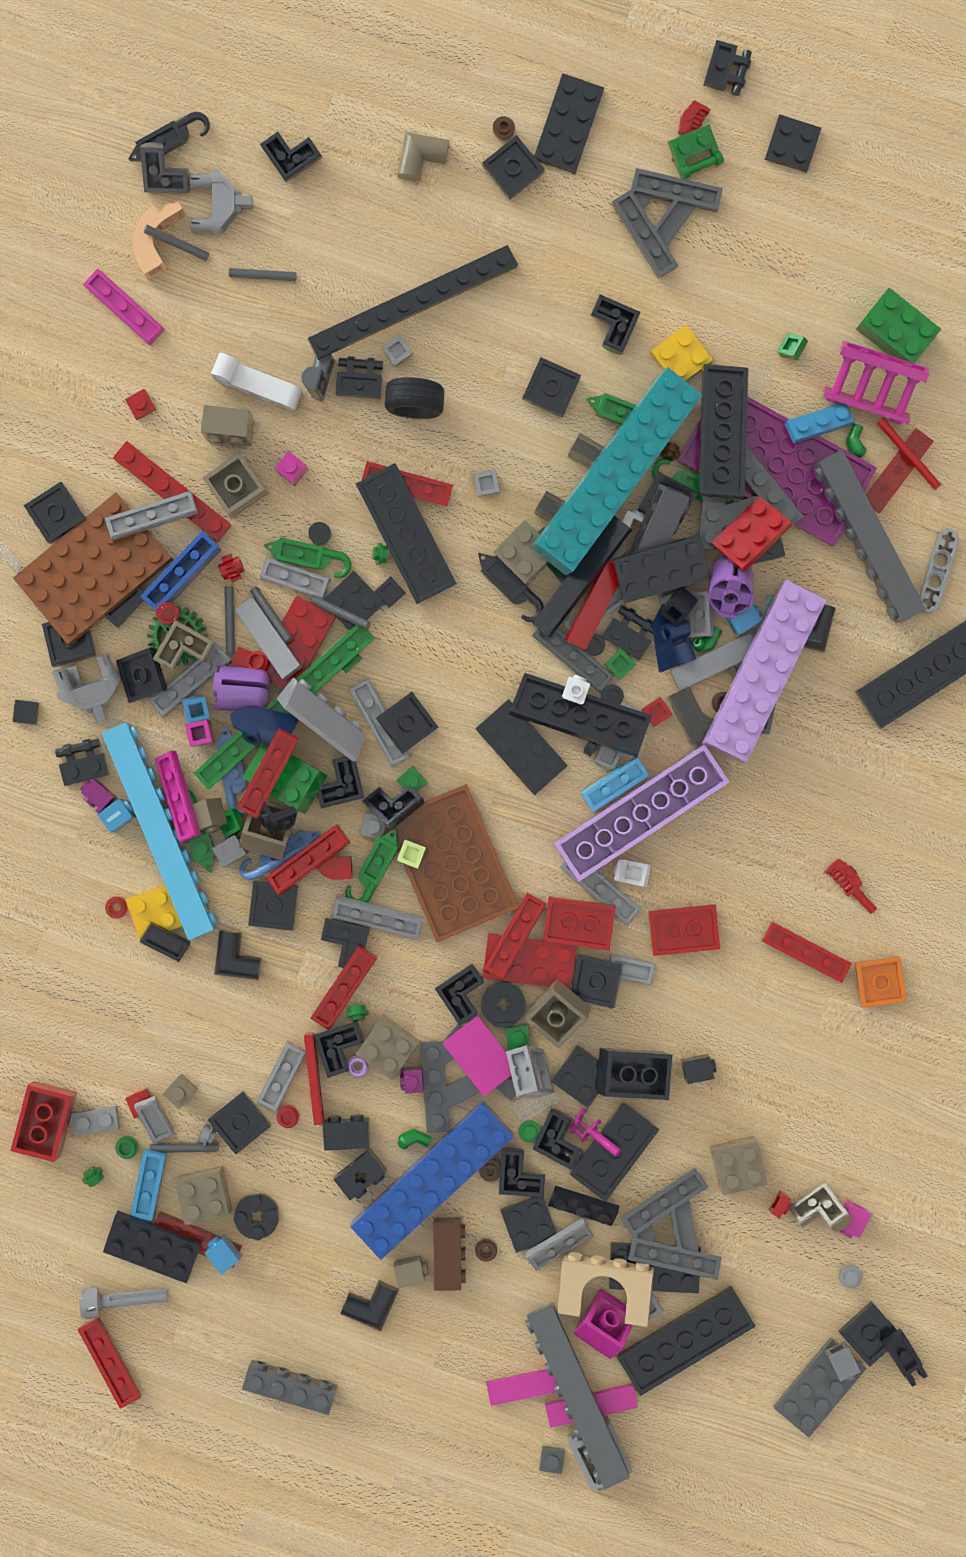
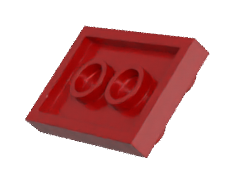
(751, 534)
(579, 923)
(684, 930)

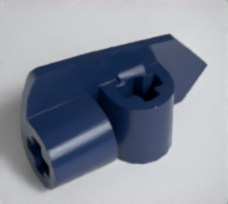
(671, 642)
(261, 724)

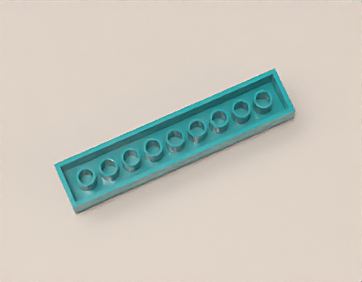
(616, 471)

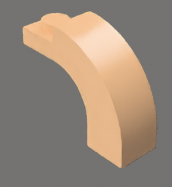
(146, 246)

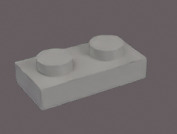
(701, 616)
(95, 1120)

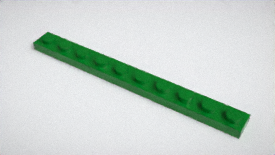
(316, 675)

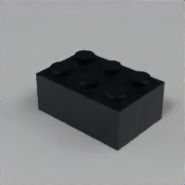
(634, 1073)

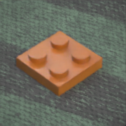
(880, 981)

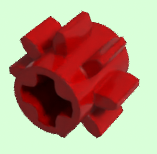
(231, 568)

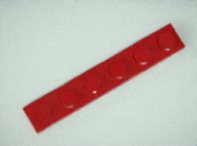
(168, 487)

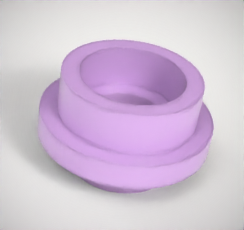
(355, 1072)

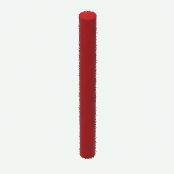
(908, 453)

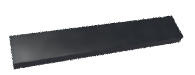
(582, 577)

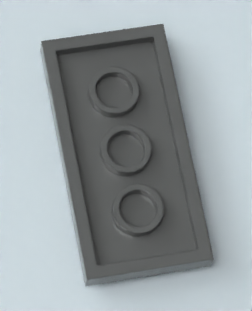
(814, 1392)

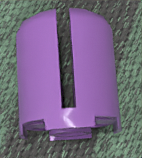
(724, 582)
(240, 688)

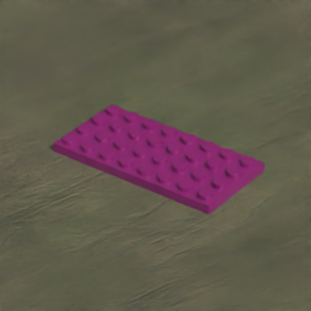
(790, 467)

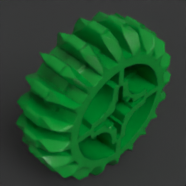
(189, 620)

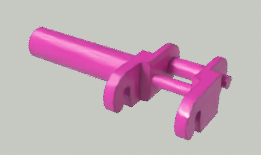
(592, 1131)

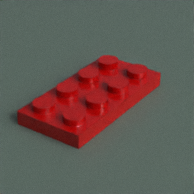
(308, 629)
(537, 962)

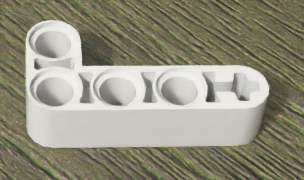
(255, 383)

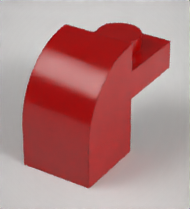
(337, 868)

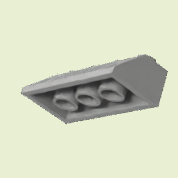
(322, 718)

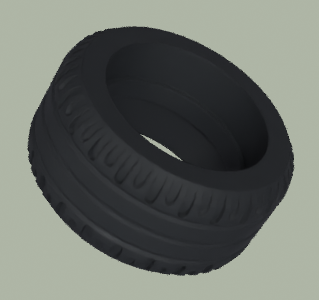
(414, 398)

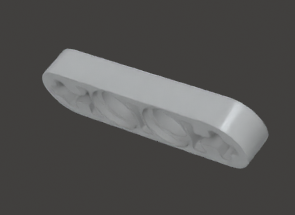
(941, 572)

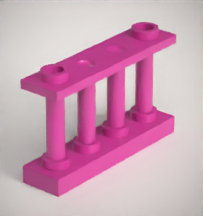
(872, 360)

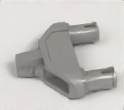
(225, 203)
(91, 695)

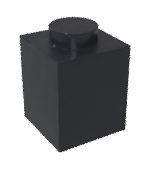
(679, 606)
(698, 1068)

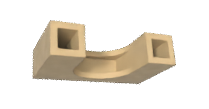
(635, 1279)

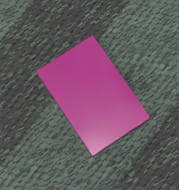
(479, 1055)

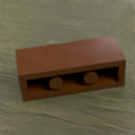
(448, 1254)

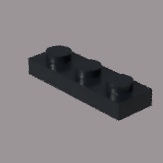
(583, 1205)

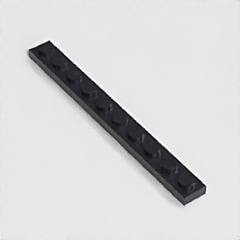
(412, 302)

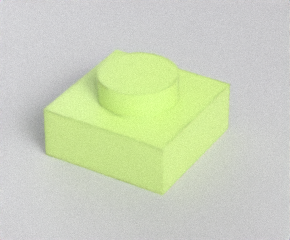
(411, 854)

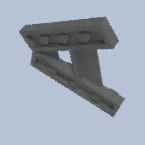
(685, 197)
(717, 515)
(441, 1096)
(685, 1255)

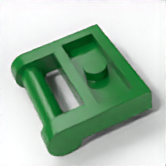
(691, 145)

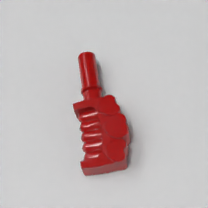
(692, 118)
(848, 879)

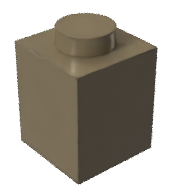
(210, 814)
(180, 1091)
(410, 1271)

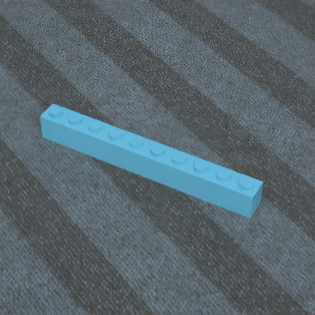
(159, 830)

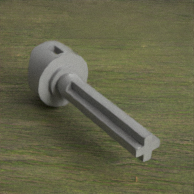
(93, 1302)

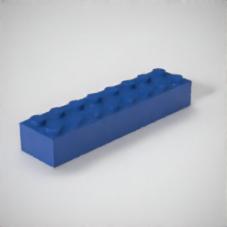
(432, 1179)

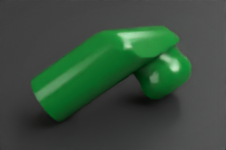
(854, 443)
(707, 643)
(413, 1136)

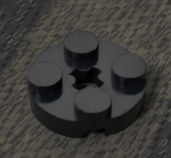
(494, 1013)
(254, 1203)

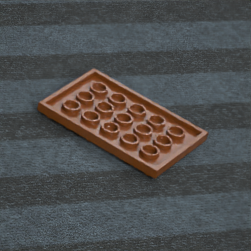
(89, 573)
(459, 871)

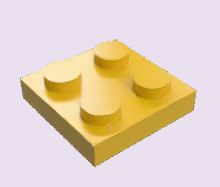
(682, 354)
(153, 907)

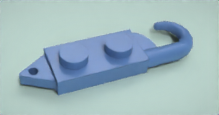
(232, 781)
(296, 844)

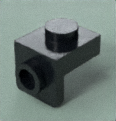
(277, 821)

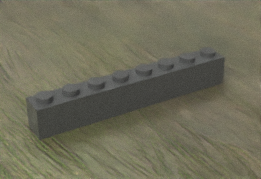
(868, 536)
(578, 1395)

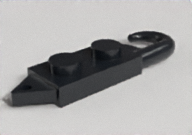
(171, 135)
(509, 584)

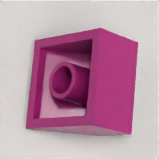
(604, 1324)

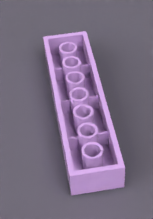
(764, 671)
(641, 813)

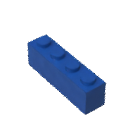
(181, 571)

